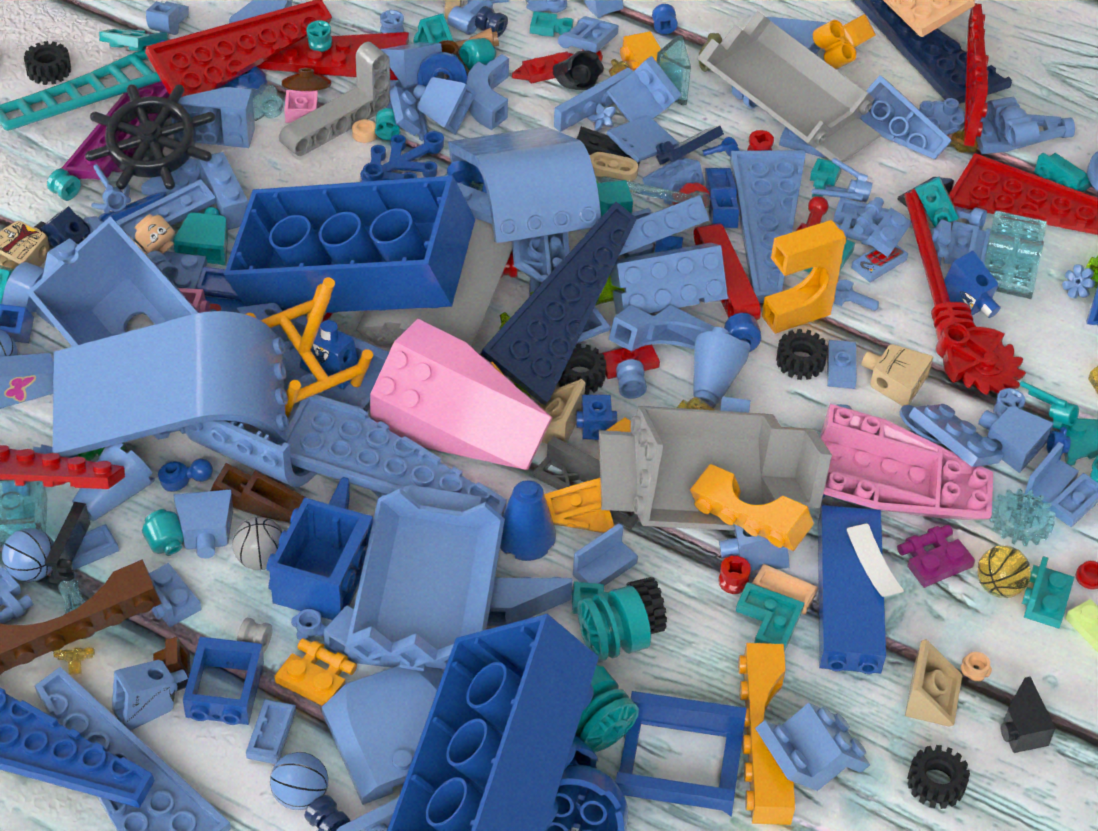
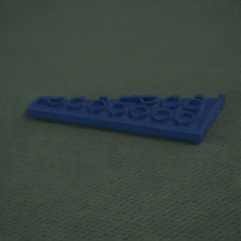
(934, 55)
(546, 328)

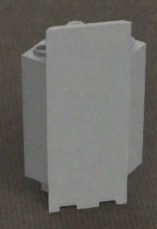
(672, 447)

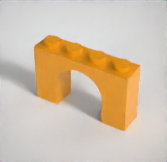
(813, 298)

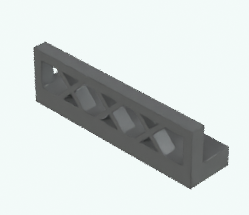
(579, 467)

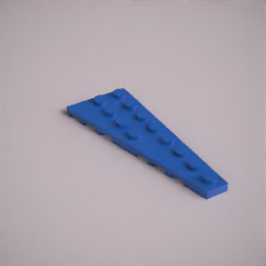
(47, 751)

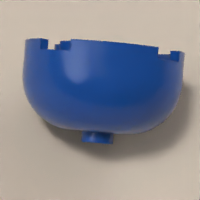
(589, 802)

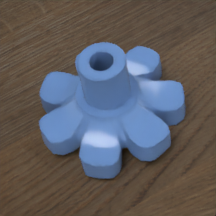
(1078, 281)

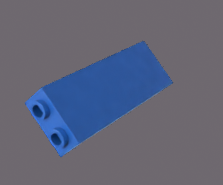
(849, 603)

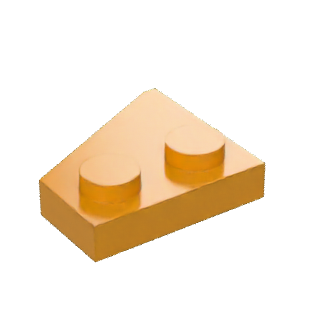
(580, 507)

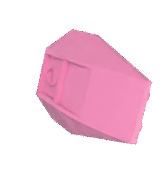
(900, 471)

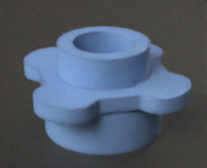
(305, 618)

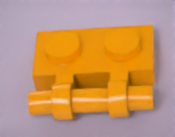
(311, 680)

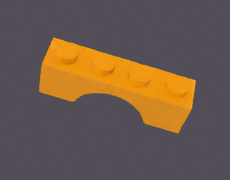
(781, 521)

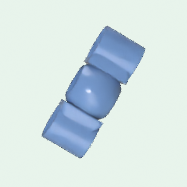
(1012, 122)

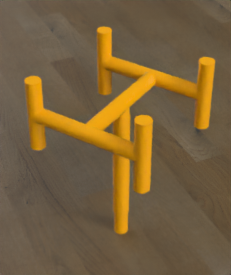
(316, 310)

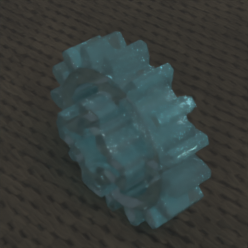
(1037, 519)

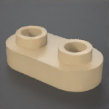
(614, 166)

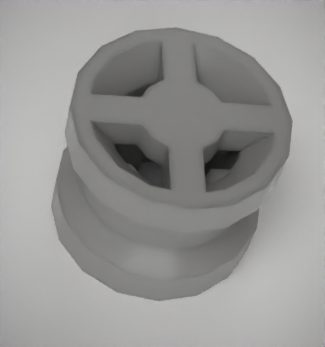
(255, 633)

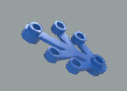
(376, 172)

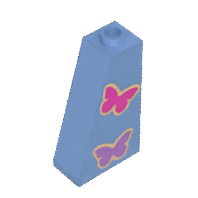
(25, 378)

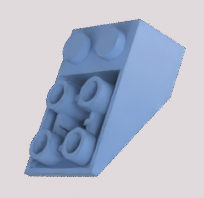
(233, 116)

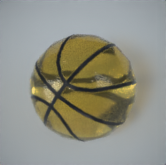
(1004, 571)

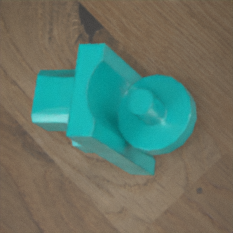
(937, 201)

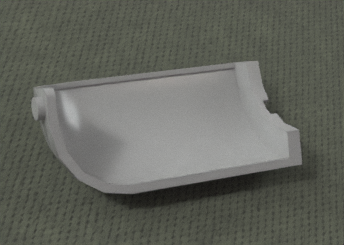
(475, 289)

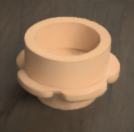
(979, 661)

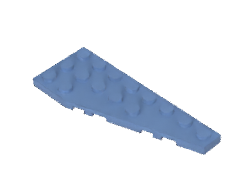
(348, 444)

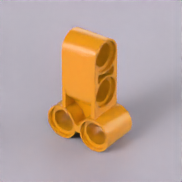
(840, 40)

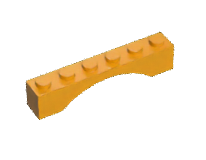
(770, 792)

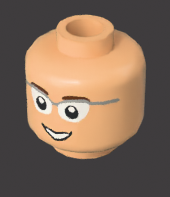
(154, 234)

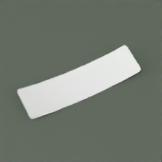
(873, 561)

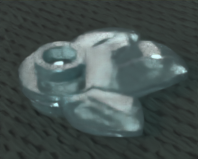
(266, 102)

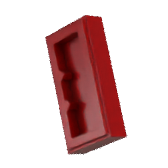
(644, 354)

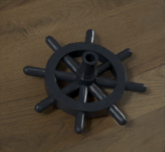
(150, 137)

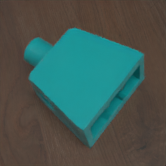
(204, 236)

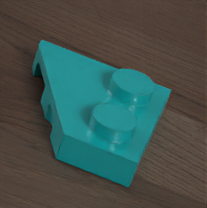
(433, 30)
(1083, 440)

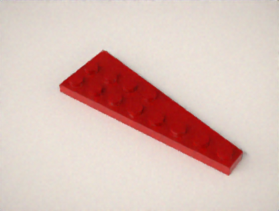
(224, 52)
(976, 76)
(1013, 191)

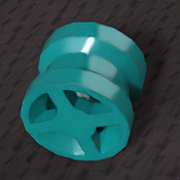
(319, 35)
(386, 124)
(63, 184)

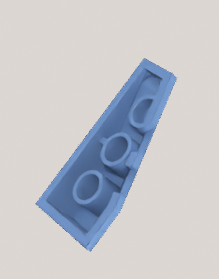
(902, 121)

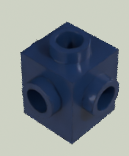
(65, 226)

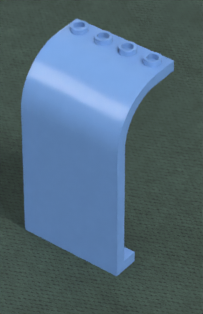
(533, 181)
(169, 379)
(255, 448)

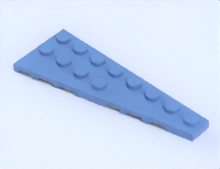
(767, 208)
(170, 801)

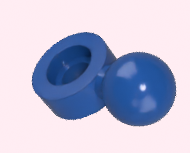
(175, 475)

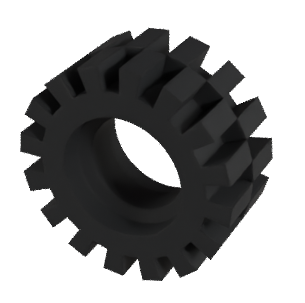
(47, 63)
(801, 343)
(588, 359)
(652, 602)
(934, 791)

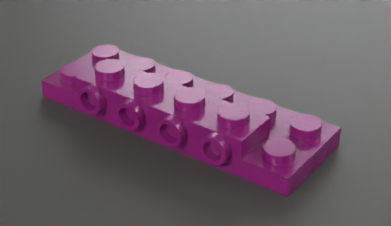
(82, 168)

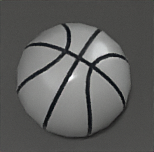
(255, 542)

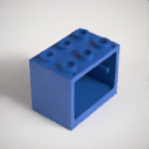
(319, 558)

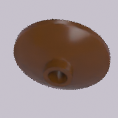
(306, 81)

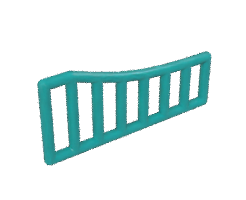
(70, 87)

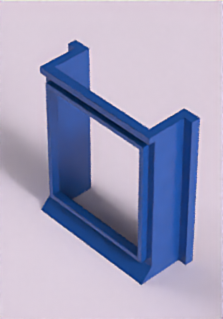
(692, 717)

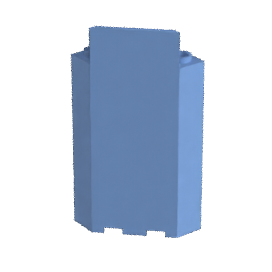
(425, 576)

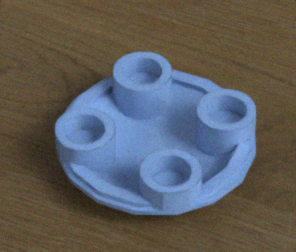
(944, 114)

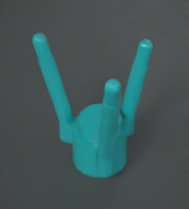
(1060, 410)

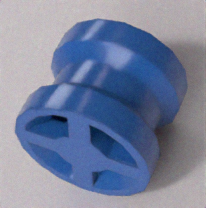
(664, 18)

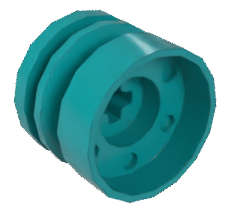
(614, 623)
(608, 713)

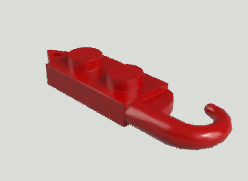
(542, 68)

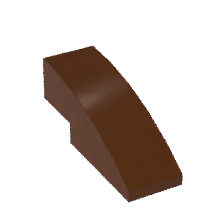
(258, 494)

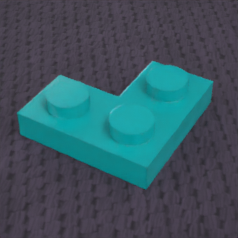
(776, 611)

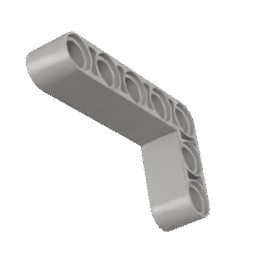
(341, 113)

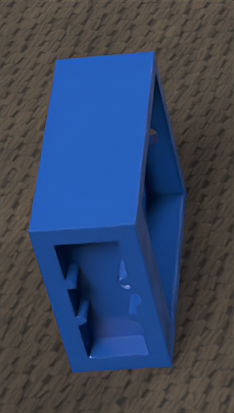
(230, 655)

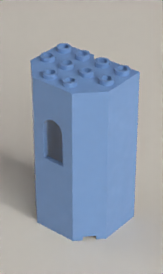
(106, 288)

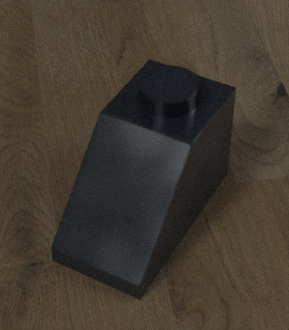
(1027, 720)

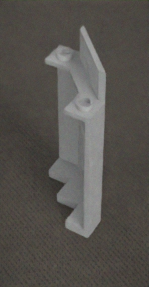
(794, 87)

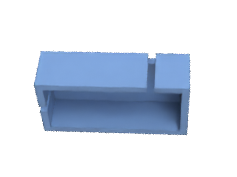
(670, 278)

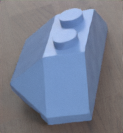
(540, 254)

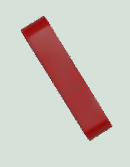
(739, 290)

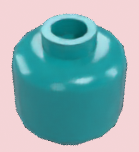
(476, 51)
(163, 532)

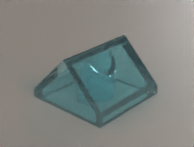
(676, 65)

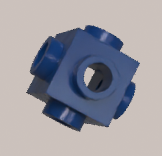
(594, 420)

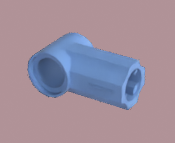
(464, 17)

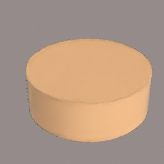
(364, 131)

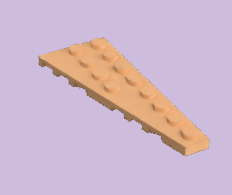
(928, 15)

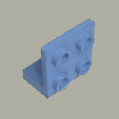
(644, 92)

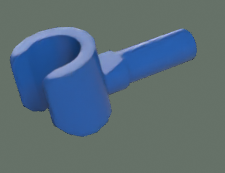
(727, 145)

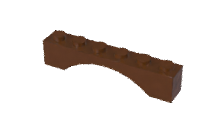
(121, 597)

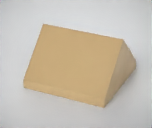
(563, 409)
(933, 687)

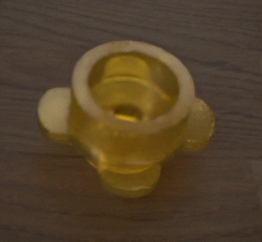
(617, 67)

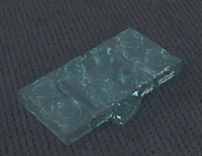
(1015, 253)

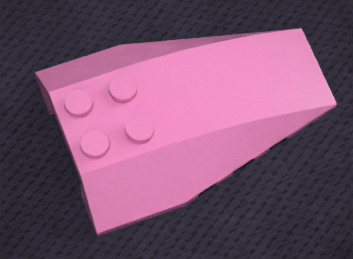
(455, 400)

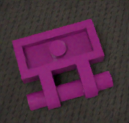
(938, 563)

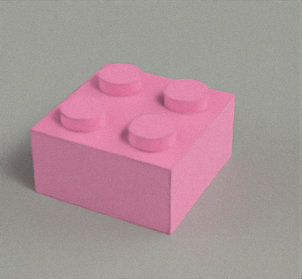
(299, 104)

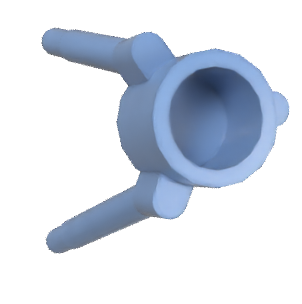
(857, 189)
(112, 197)

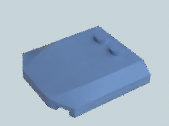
(380, 726)

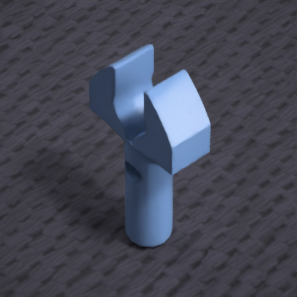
(845, 292)

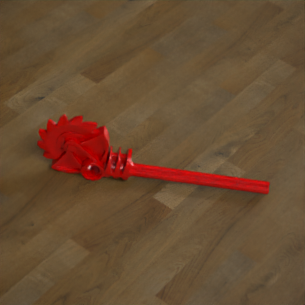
(966, 350)

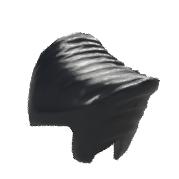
(579, 70)

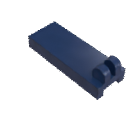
(668, 152)

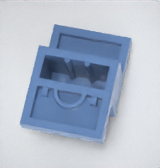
(813, 746)

